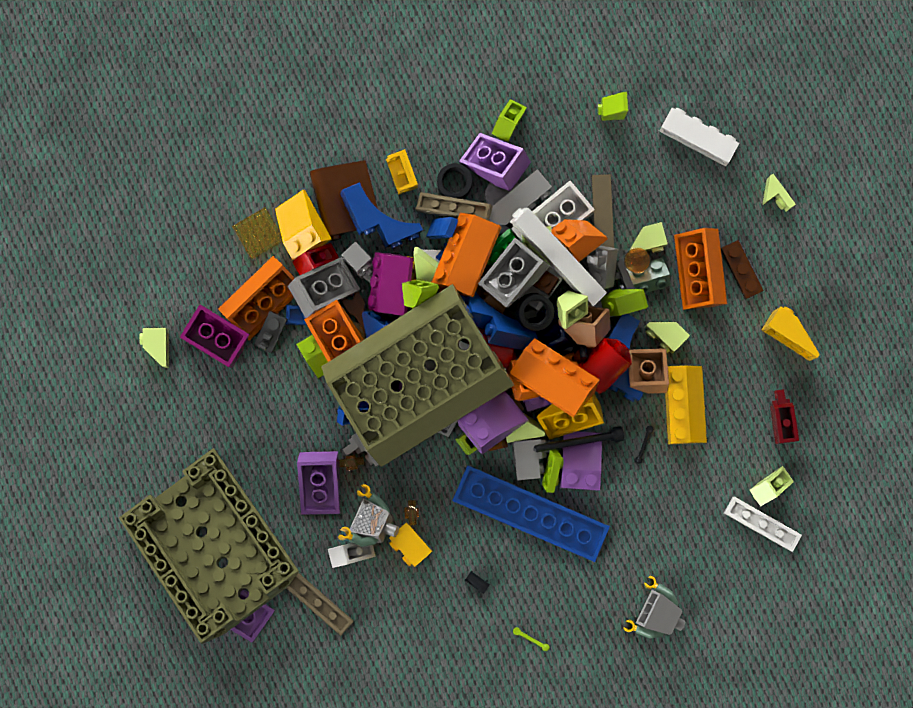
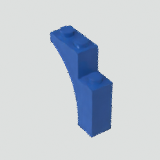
(368, 217)
(498, 327)
(624, 332)

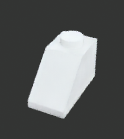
(349, 554)

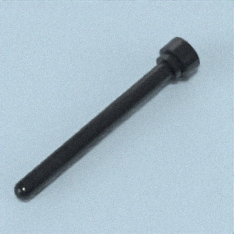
(615, 434)

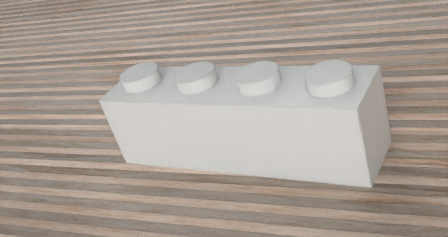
(699, 136)

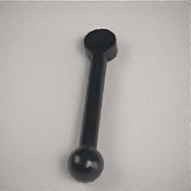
(649, 429)

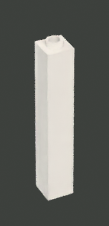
(557, 255)

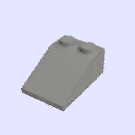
(513, 273)
(323, 286)

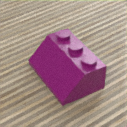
(386, 283)
(215, 336)

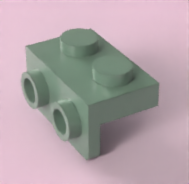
(653, 278)

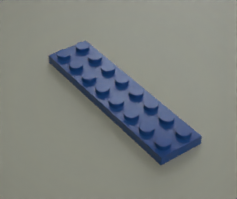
(531, 513)

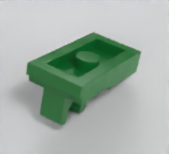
(501, 244)

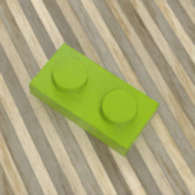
(552, 469)

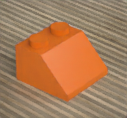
(578, 237)

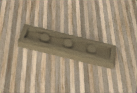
(451, 207)
(603, 207)
(320, 604)

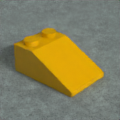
(301, 225)
(789, 331)
(559, 423)

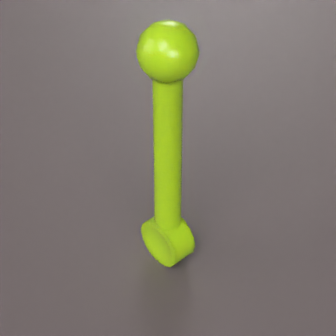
(517, 631)

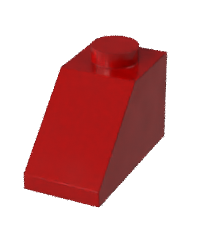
(315, 258)

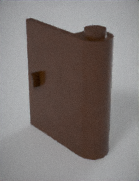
(327, 188)

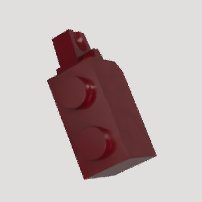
(783, 419)

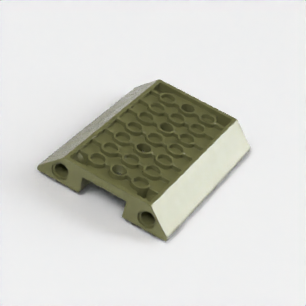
(427, 398)
(190, 563)

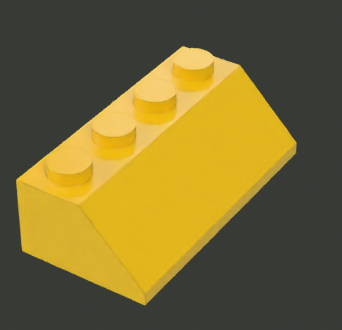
(685, 405)

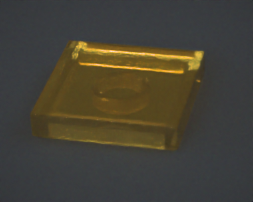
(258, 233)

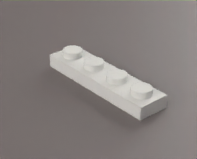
(762, 524)

